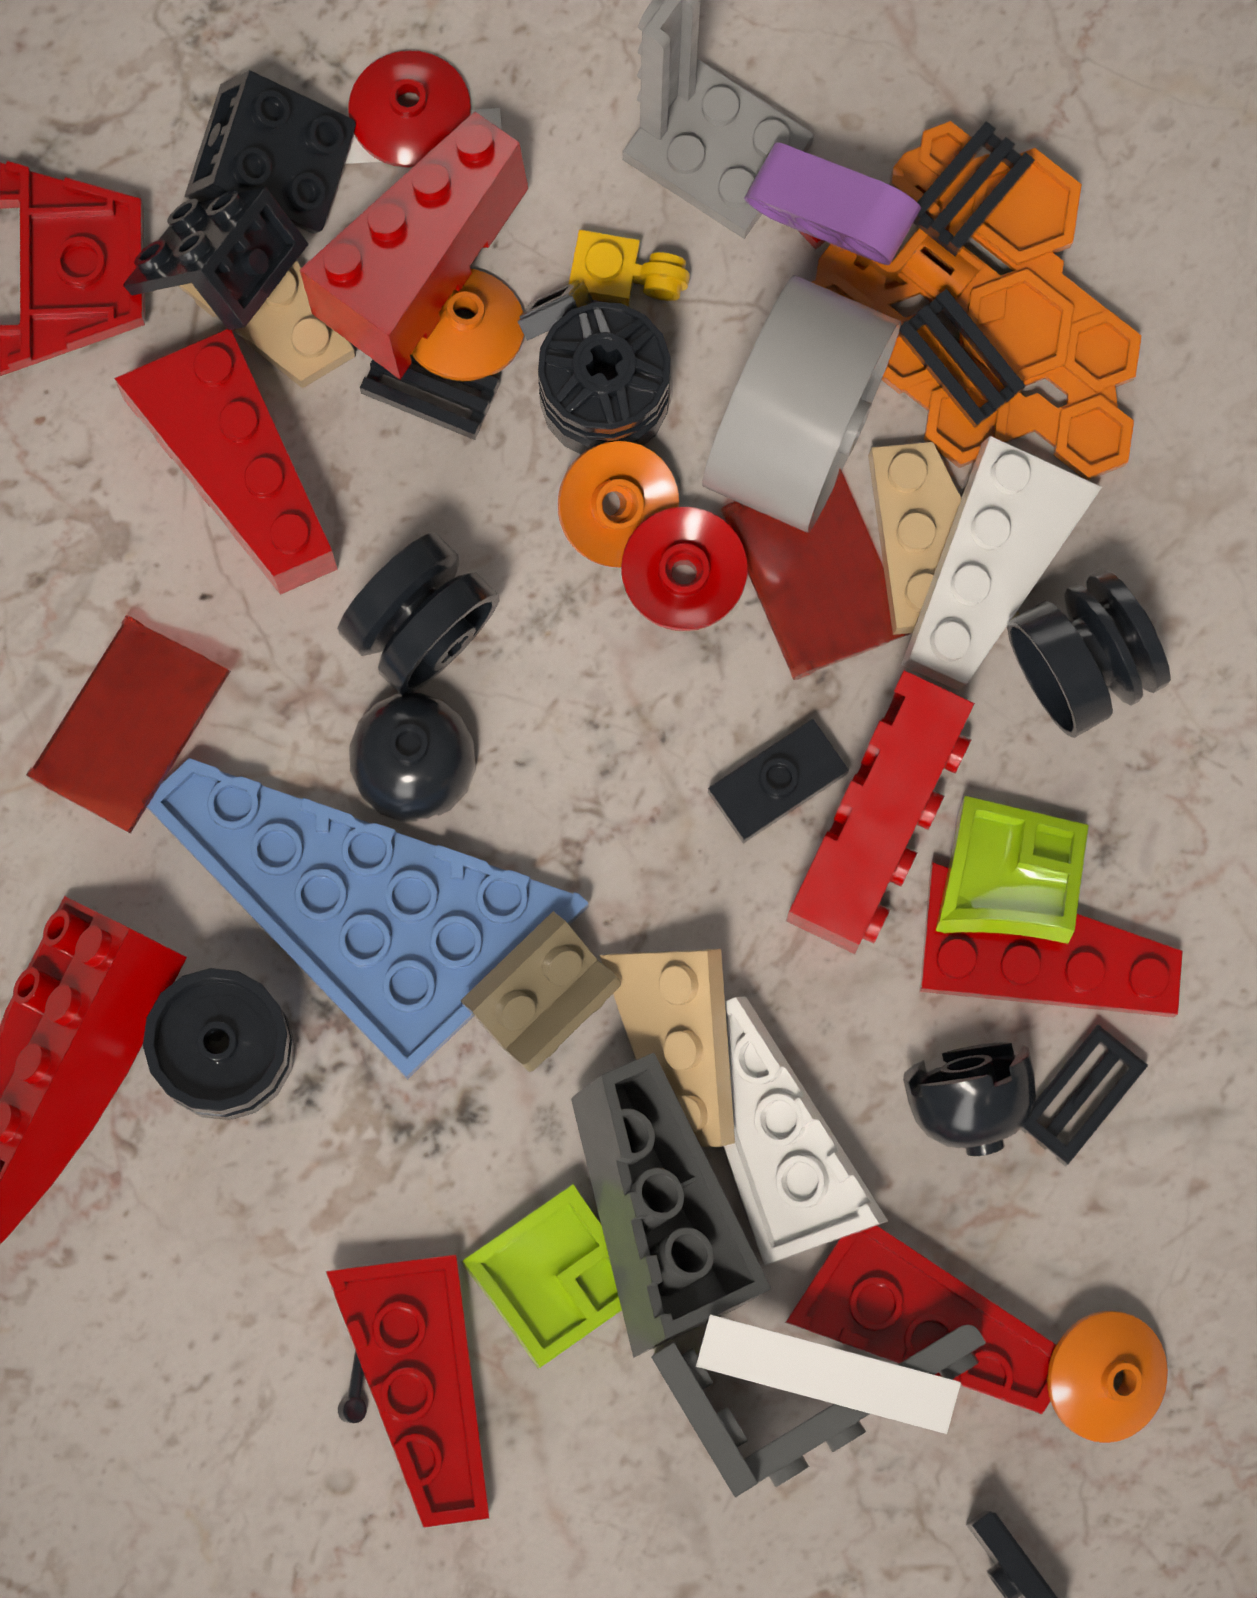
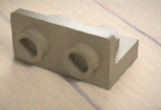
(541, 992)

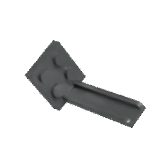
(784, 1455)

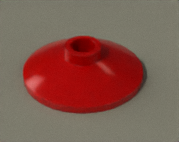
(402, 133)
(690, 539)

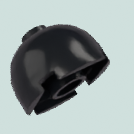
(412, 757)
(974, 1097)

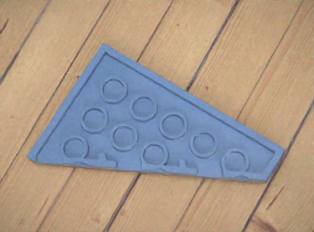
(361, 909)

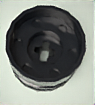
(588, 407)
(1099, 648)

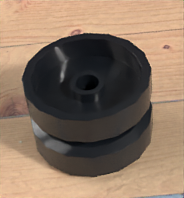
(418, 613)
(201, 1010)

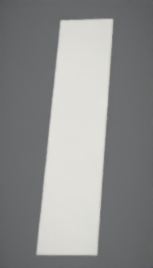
(828, 1374)

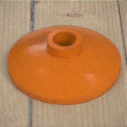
(477, 345)
(638, 480)
(1084, 1373)

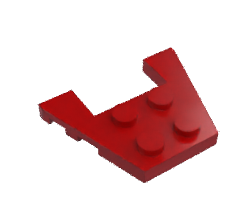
(73, 265)

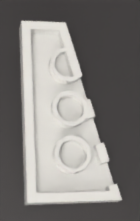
(996, 551)
(784, 1156)

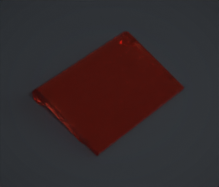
(818, 586)
(128, 724)

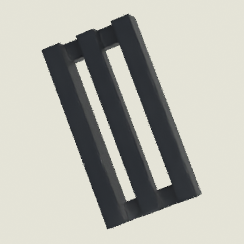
(1000, 152)
(928, 317)
(467, 427)
(1117, 1051)

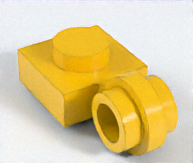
(611, 268)

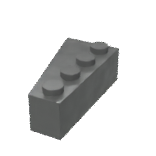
(660, 1208)

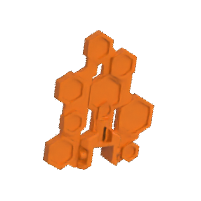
(1029, 315)

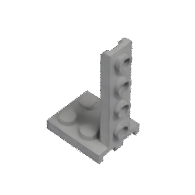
(696, 125)

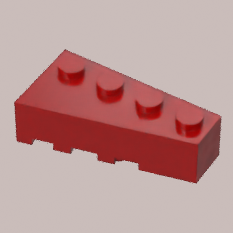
(416, 243)
(225, 442)
(880, 814)

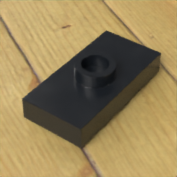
(778, 781)
(1013, 1570)

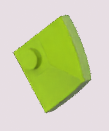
(1013, 872)
(549, 1276)

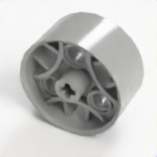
(800, 403)

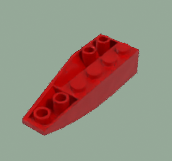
(70, 1044)

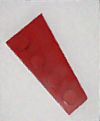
(1094, 971)
(897, 1302)
(418, 1369)

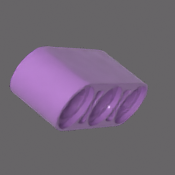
(832, 203)

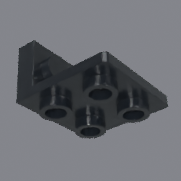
(276, 141)
(227, 248)

